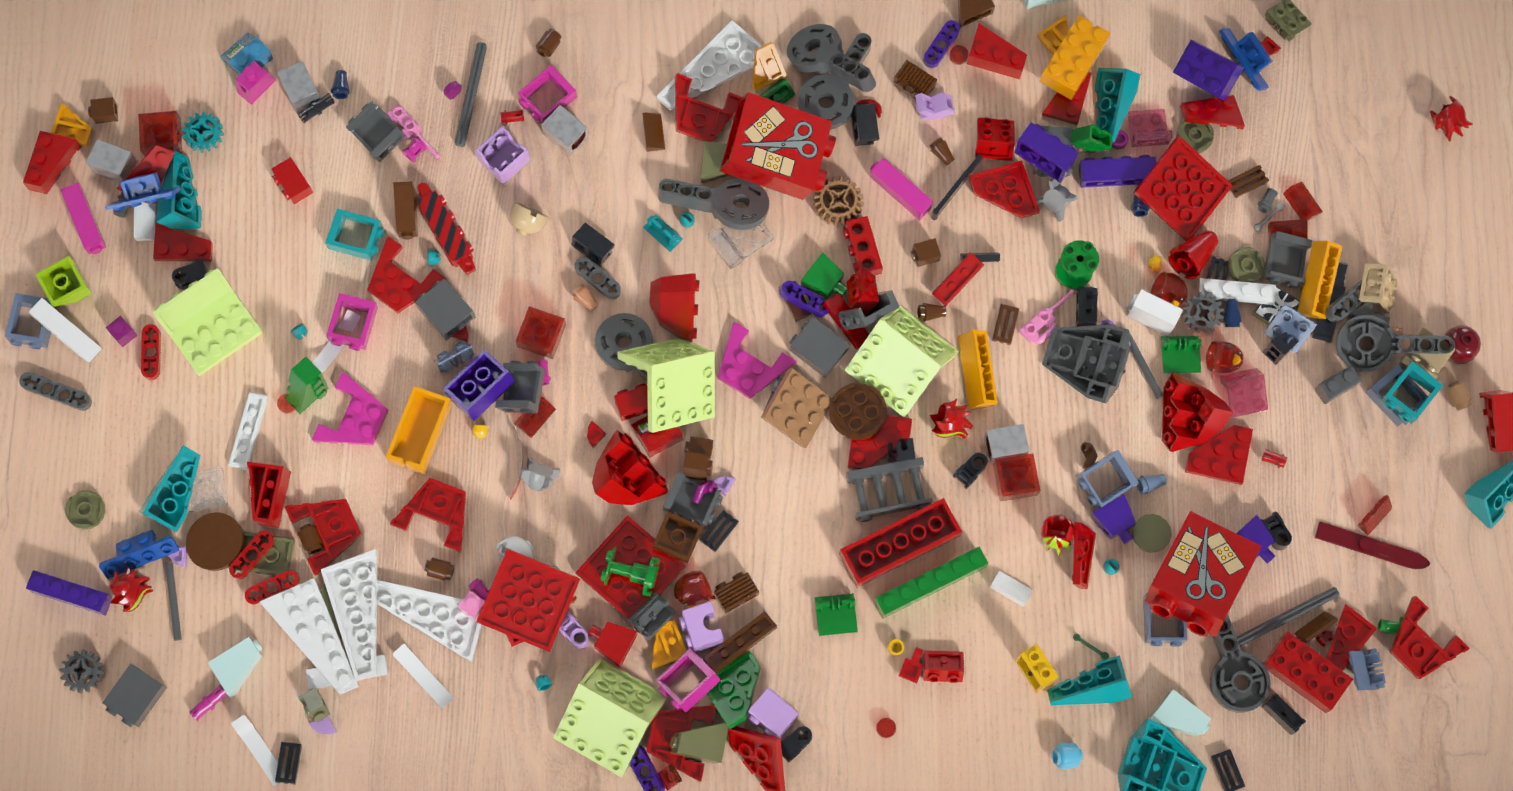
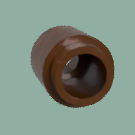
(548, 43)
(310, 538)
(439, 569)

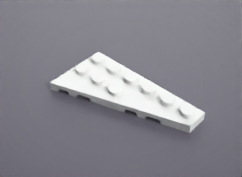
(717, 63)
(354, 603)
(433, 615)
(309, 624)

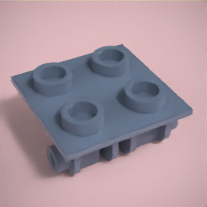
(1293, 323)
(459, 349)
(1364, 669)

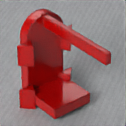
(1327, 635)

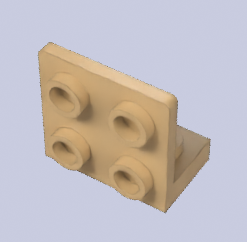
(1378, 286)
(1429, 362)

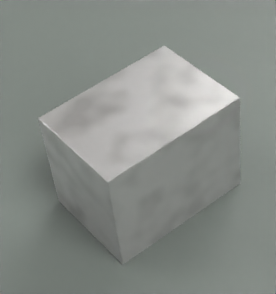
(298, 86)
(565, 130)
(110, 161)
(1006, 442)

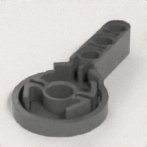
(827, 57)
(833, 88)
(722, 197)
(615, 329)
(1384, 343)
(1233, 664)

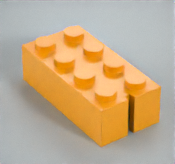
(1075, 57)
(419, 430)

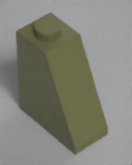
(712, 160)
(701, 743)

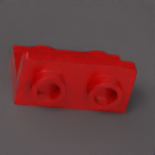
(943, 666)

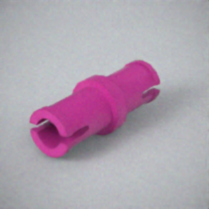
(208, 703)

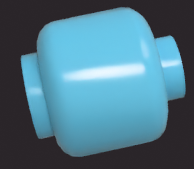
(1067, 755)

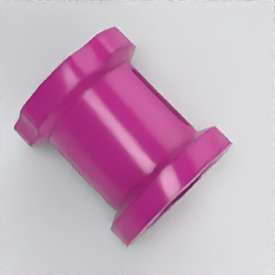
(414, 149)

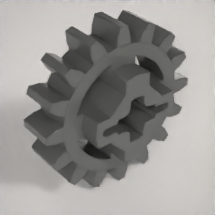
(1192, 318)
(81, 679)

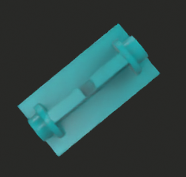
(662, 232)

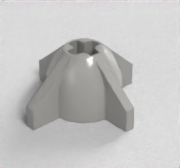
(1057, 199)
(538, 475)

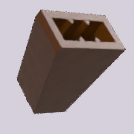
(974, 10)
(405, 209)

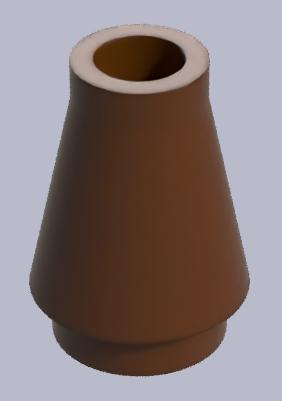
(942, 151)
(929, 311)

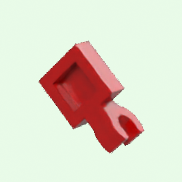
(912, 668)

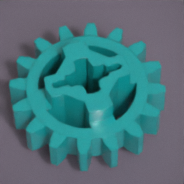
(205, 138)

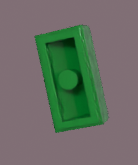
(779, 92)

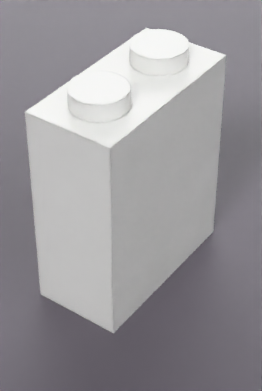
(1153, 312)

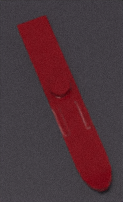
(1371, 546)

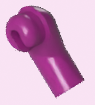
(703, 488)

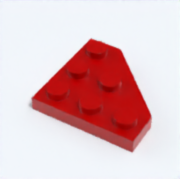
(1007, 189)
(871, 450)
(1222, 456)
(761, 756)

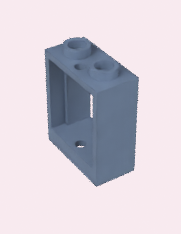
(17, 340)
(1410, 386)
(1121, 468)
(1157, 641)

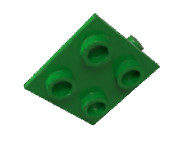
(1181, 354)
(836, 614)

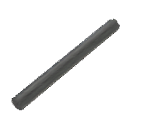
(470, 95)
(1287, 616)

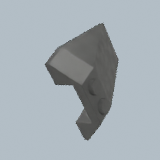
(1089, 358)

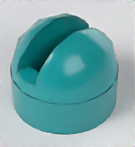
(684, 222)
(433, 257)
(299, 330)
(1108, 568)
(543, 682)

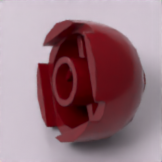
(1466, 343)

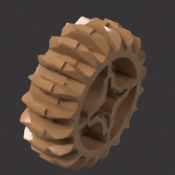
(848, 212)

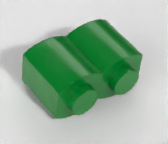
(1091, 139)

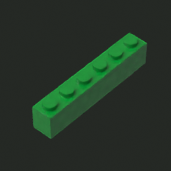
(930, 582)

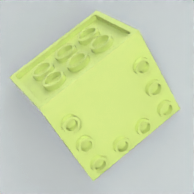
(207, 321)
(900, 359)
(677, 381)
(609, 716)

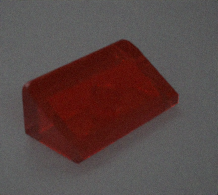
(1302, 201)
(1292, 227)
(532, 422)
(1375, 515)

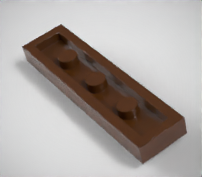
(740, 642)

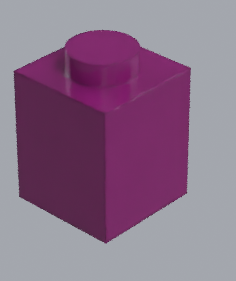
(121, 331)

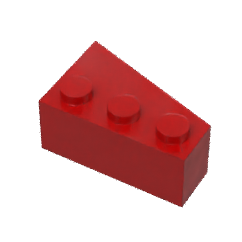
(996, 54)
(48, 160)
(1500, 419)
(268, 492)

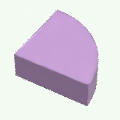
(724, 484)
(180, 557)
(324, 726)

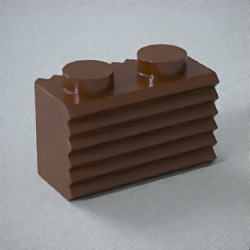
(914, 80)
(697, 466)
(736, 592)

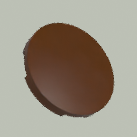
(858, 411)
(214, 541)

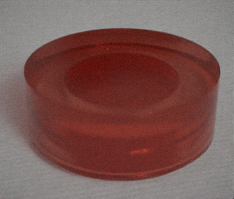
(958, 54)
(284, 406)
(886, 728)

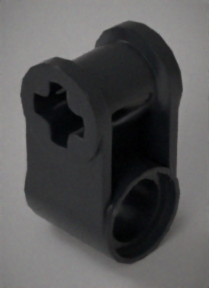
(191, 273)
(969, 472)
(1277, 529)
(792, 746)

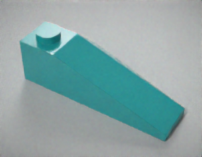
(1115, 94)
(181, 210)
(171, 495)
(1490, 495)
(1100, 685)

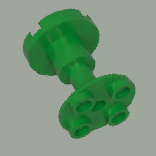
(1077, 264)
(638, 572)

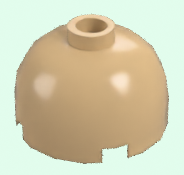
(527, 219)

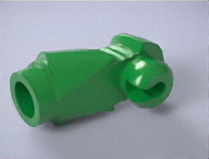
(1389, 627)

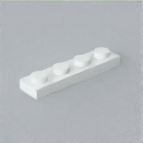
(1240, 291)

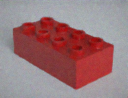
(1307, 672)

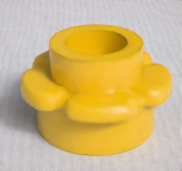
(1155, 263)

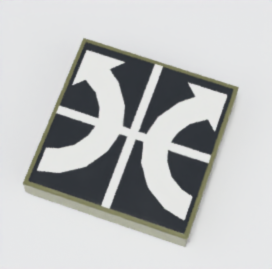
(1267, 313)

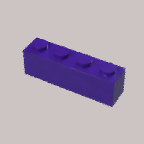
(1114, 172)
(69, 592)

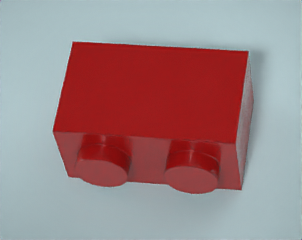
(291, 180)
(632, 402)

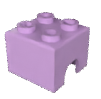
(502, 155)
(698, 636)
(772, 714)

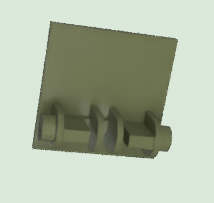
(1288, 18)

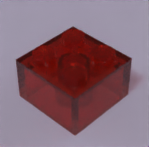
(160, 129)
(540, 332)
(1016, 477)

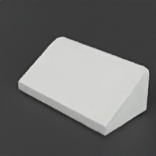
(144, 222)
(1011, 588)

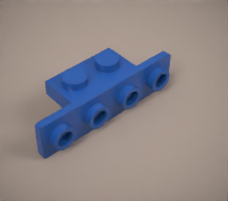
(1249, 54)
(140, 190)
(138, 552)

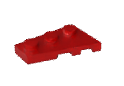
(1066, 109)
(1213, 111)
(155, 161)
(180, 246)
(1083, 552)
(1350, 635)

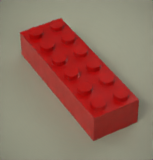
(900, 542)

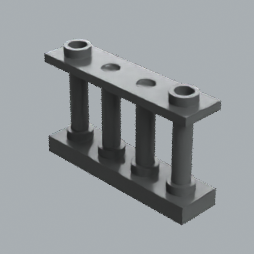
(876, 474)

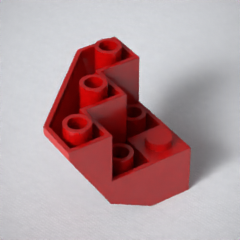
(674, 304)
(1190, 413)
(625, 473)

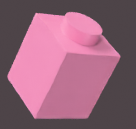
(471, 605)

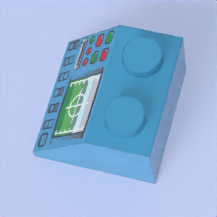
(245, 52)

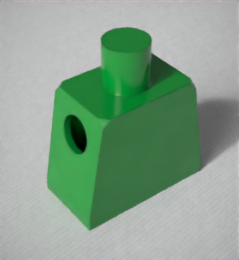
(824, 278)

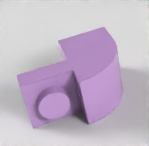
(935, 106)

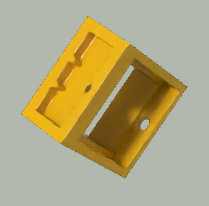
(1035, 661)

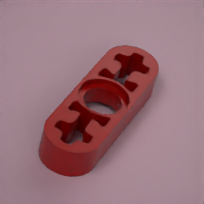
(156, 338)
(243, 555)
(287, 585)

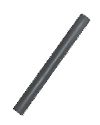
(1144, 367)
(173, 601)

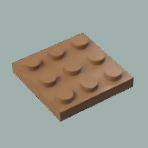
(797, 408)

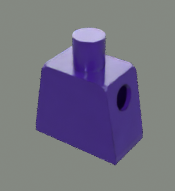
(1115, 519)
(1258, 533)

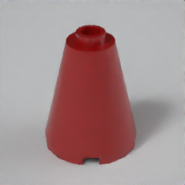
(1193, 254)

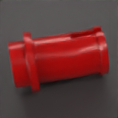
(512, 116)
(1276, 459)

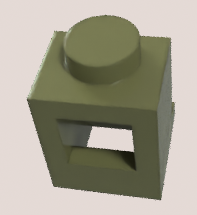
(314, 705)

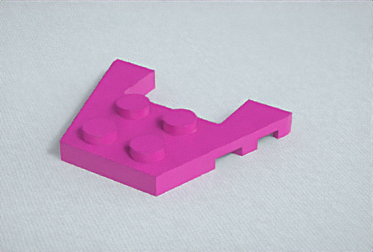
(746, 372)
(362, 418)

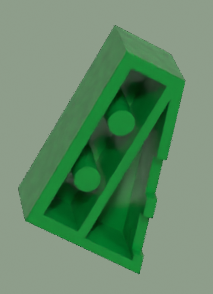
(306, 385)

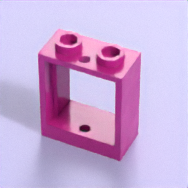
(548, 74)
(358, 304)
(676, 670)

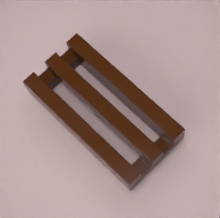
(1261, 174)
(1002, 339)

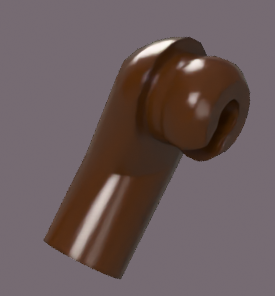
(1089, 453)

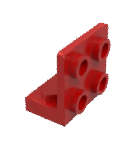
(995, 138)

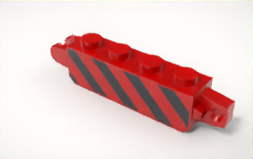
(445, 230)

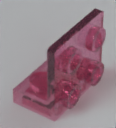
(1148, 128)
(1246, 392)

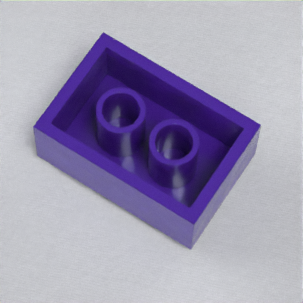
(1208, 70)
(1046, 152)
(479, 385)

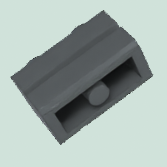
(1338, 384)

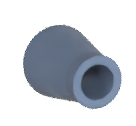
(1149, 483)

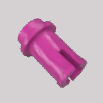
(544, 364)
(479, 588)

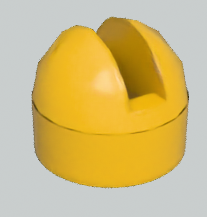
(480, 431)
(899, 647)

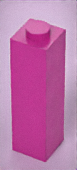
(900, 188)
(83, 218)

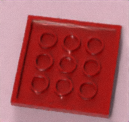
(1183, 189)
(632, 546)
(528, 600)

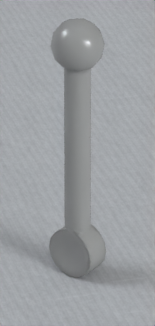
(1279, 207)

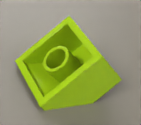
(63, 283)

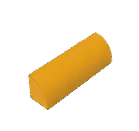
(1319, 279)
(977, 369)

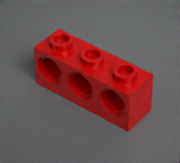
(864, 238)

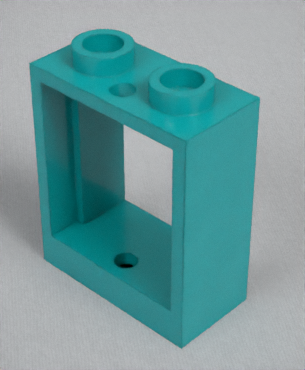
(332, 241)
(1423, 379)

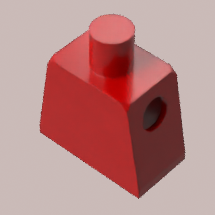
(613, 641)

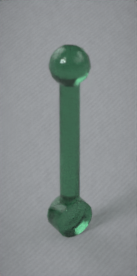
(1104, 655)

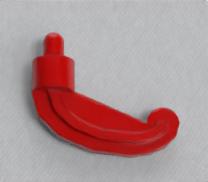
(877, 106)

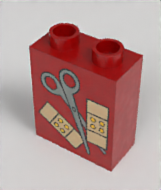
(777, 147)
(1202, 575)

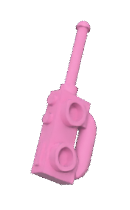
(409, 127)
(1044, 318)

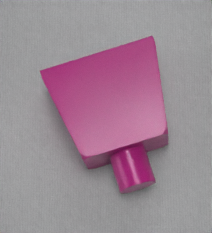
(253, 82)

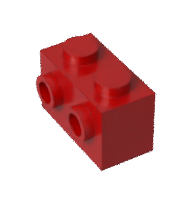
(862, 291)

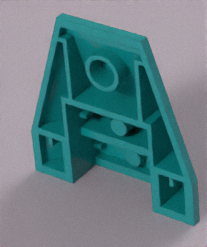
(1159, 762)

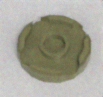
(1196, 135)
(1246, 265)
(85, 510)
(1151, 533)

